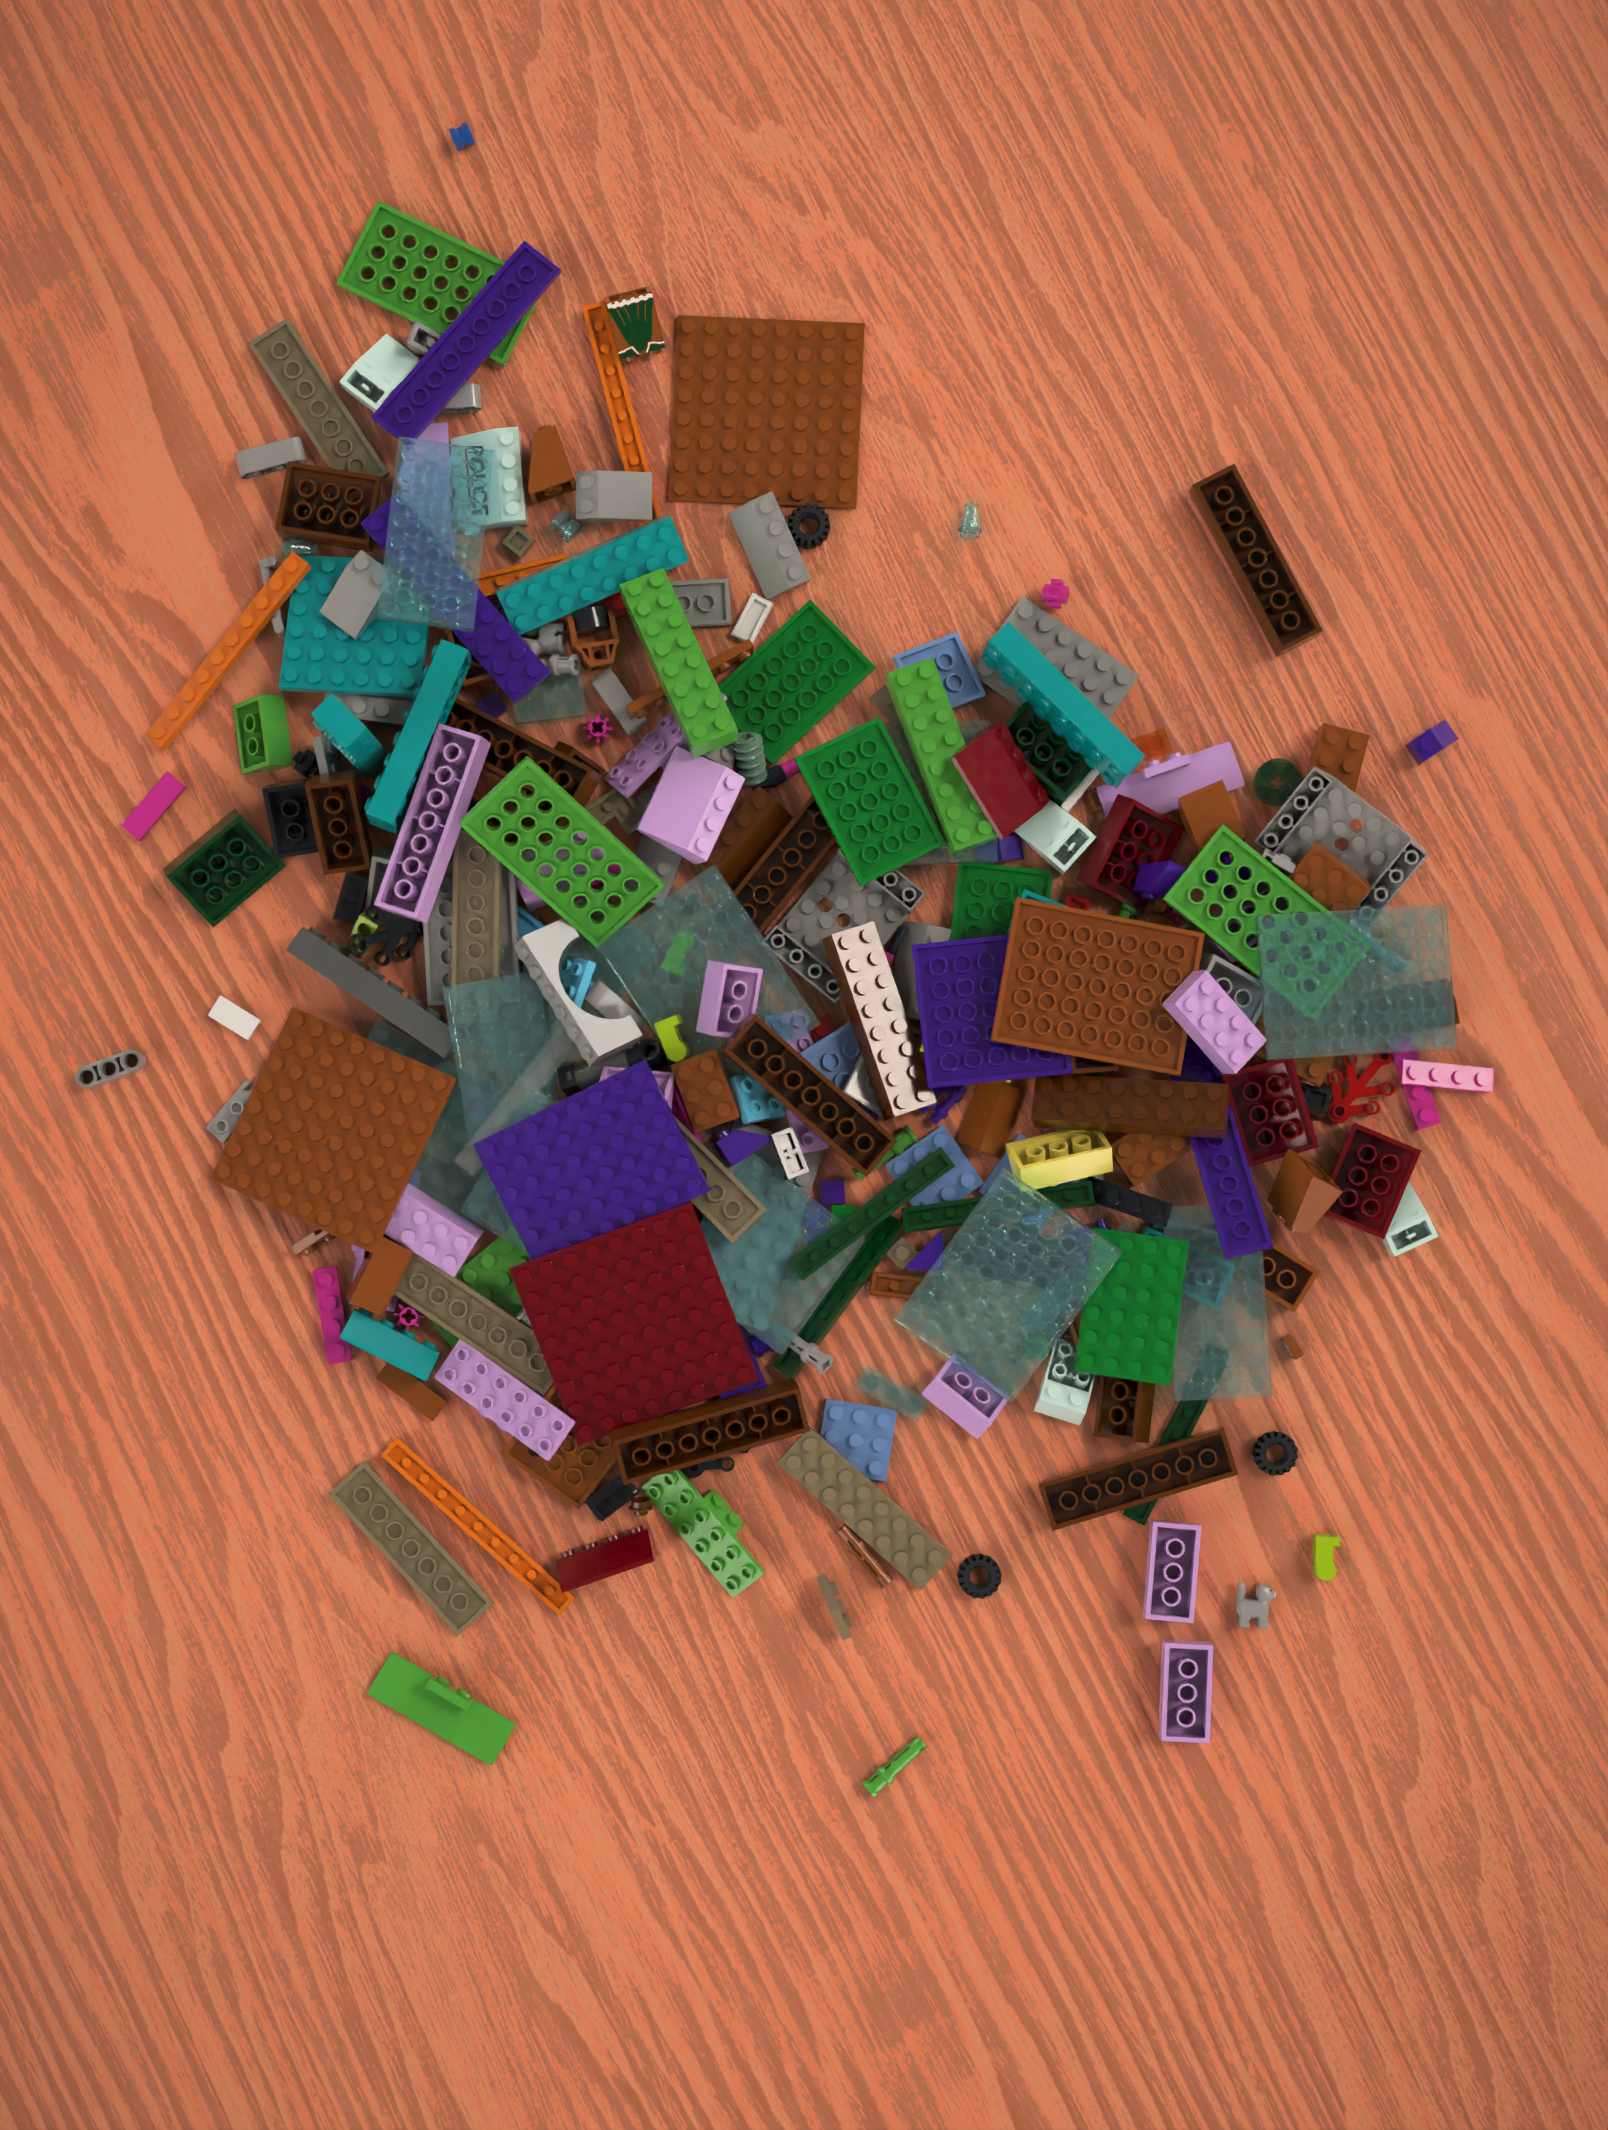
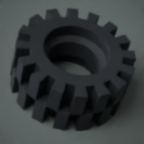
(816, 513)
(1288, 1460)
(986, 1589)

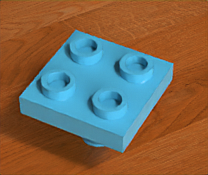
(576, 977)
(754, 1101)

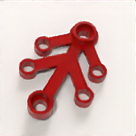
(1357, 1088)

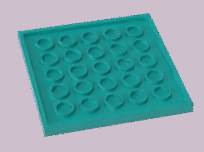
(326, 659)

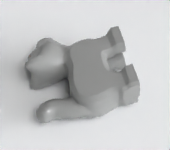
(549, 639)
(1252, 1608)

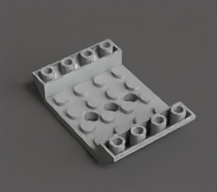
(1323, 811)
(800, 933)

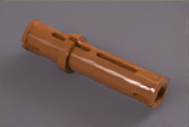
(862, 1553)

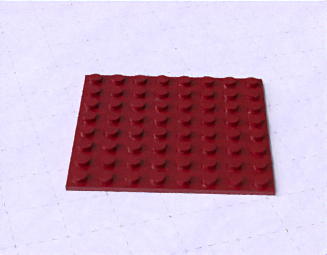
(634, 1323)

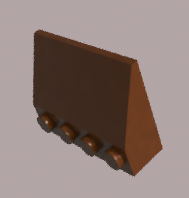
(327, 506)

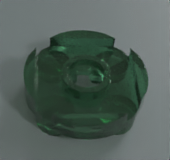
(1268, 771)

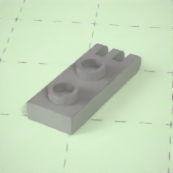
(227, 1118)

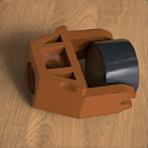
(590, 621)

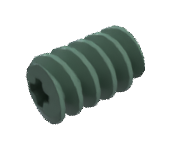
(750, 758)

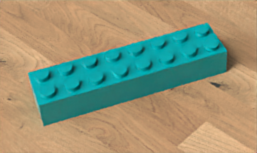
(591, 574)
(1062, 705)
(350, 736)
(412, 744)

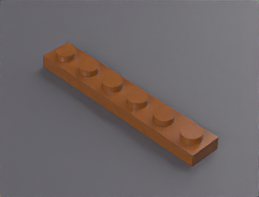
(718, 664)

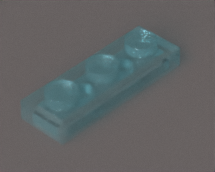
(892, 1393)

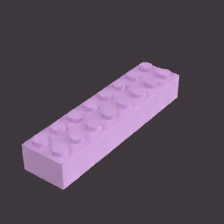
(432, 823)

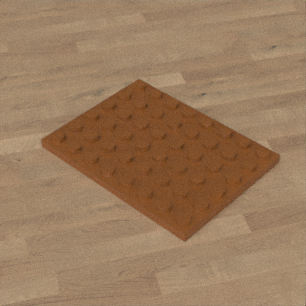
(1094, 986)

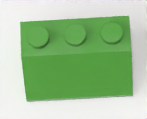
(262, 734)

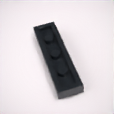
(1131, 1202)

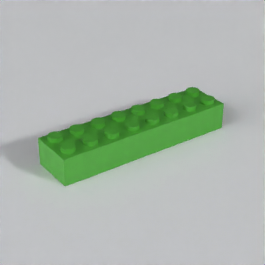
(678, 663)
(933, 742)

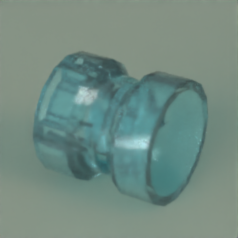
(565, 526)

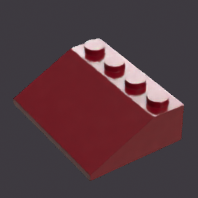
(1000, 779)
(1128, 839)
(1270, 1110)
(1372, 1179)
(606, 1559)

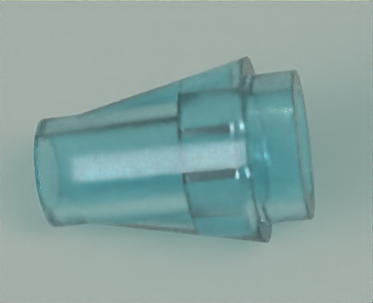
(970, 522)
(300, 547)

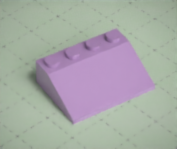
(690, 805)

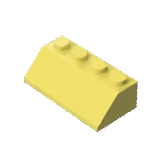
(1060, 1157)

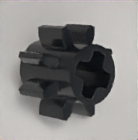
(306, 763)

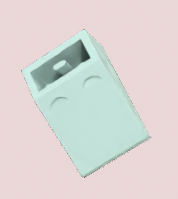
(379, 372)
(1056, 836)
(1409, 1226)
(1064, 1391)

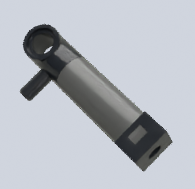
(577, 1078)

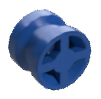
(461, 136)

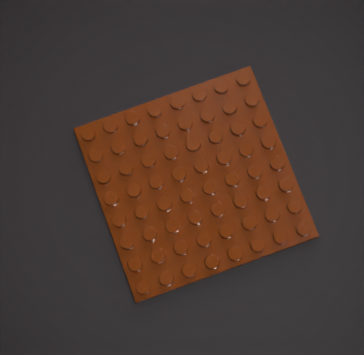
(766, 411)
(333, 1129)

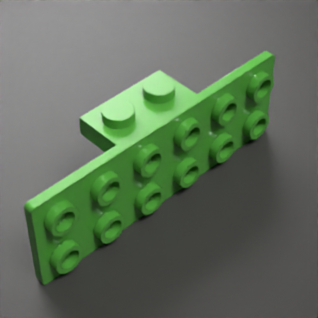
(706, 1527)
(441, 1708)

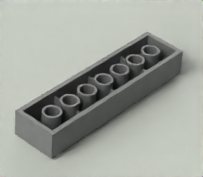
(372, 990)

